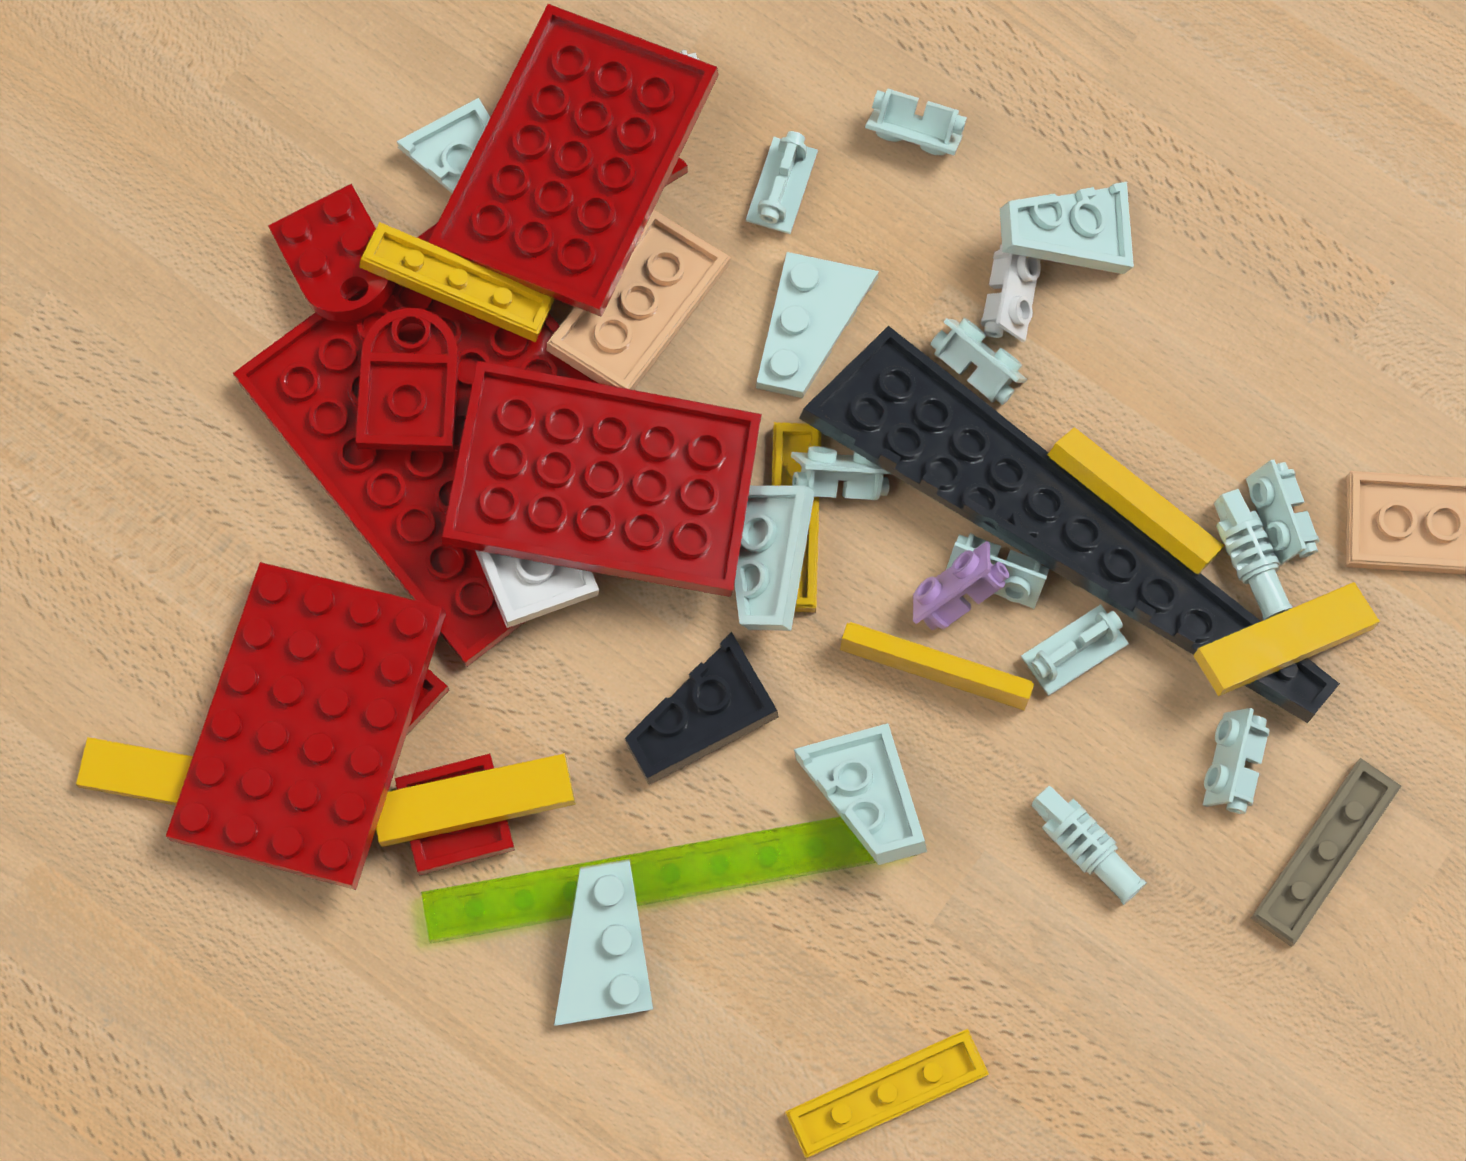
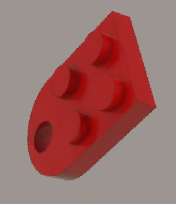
(325, 253)
(408, 388)

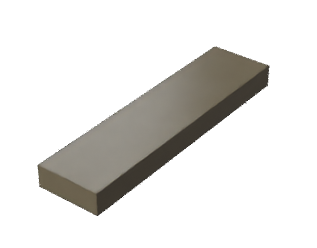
(1325, 852)

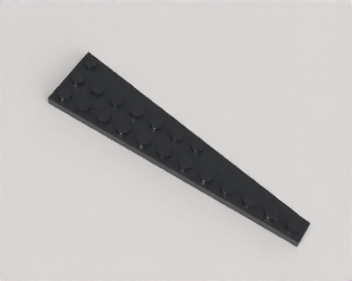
(966, 455)

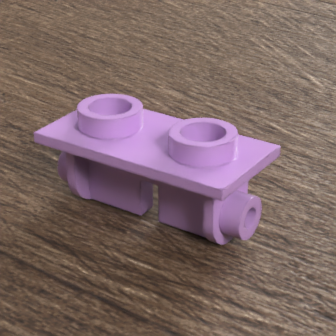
(941, 598)

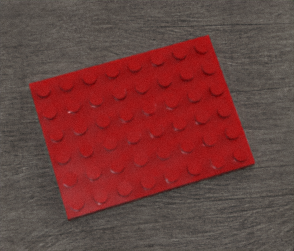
(393, 497)

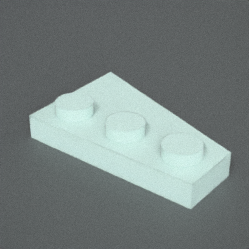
(447, 143)
(1072, 229)
(808, 317)
(772, 555)
(868, 790)
(605, 949)

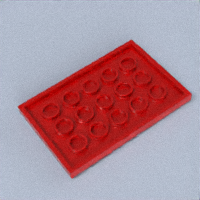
(574, 158)
(602, 479)
(306, 725)

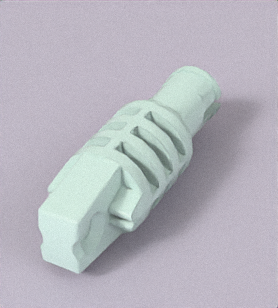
(1251, 552)
(1086, 843)

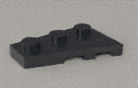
(706, 713)

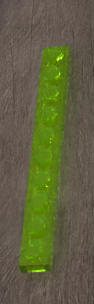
(656, 877)

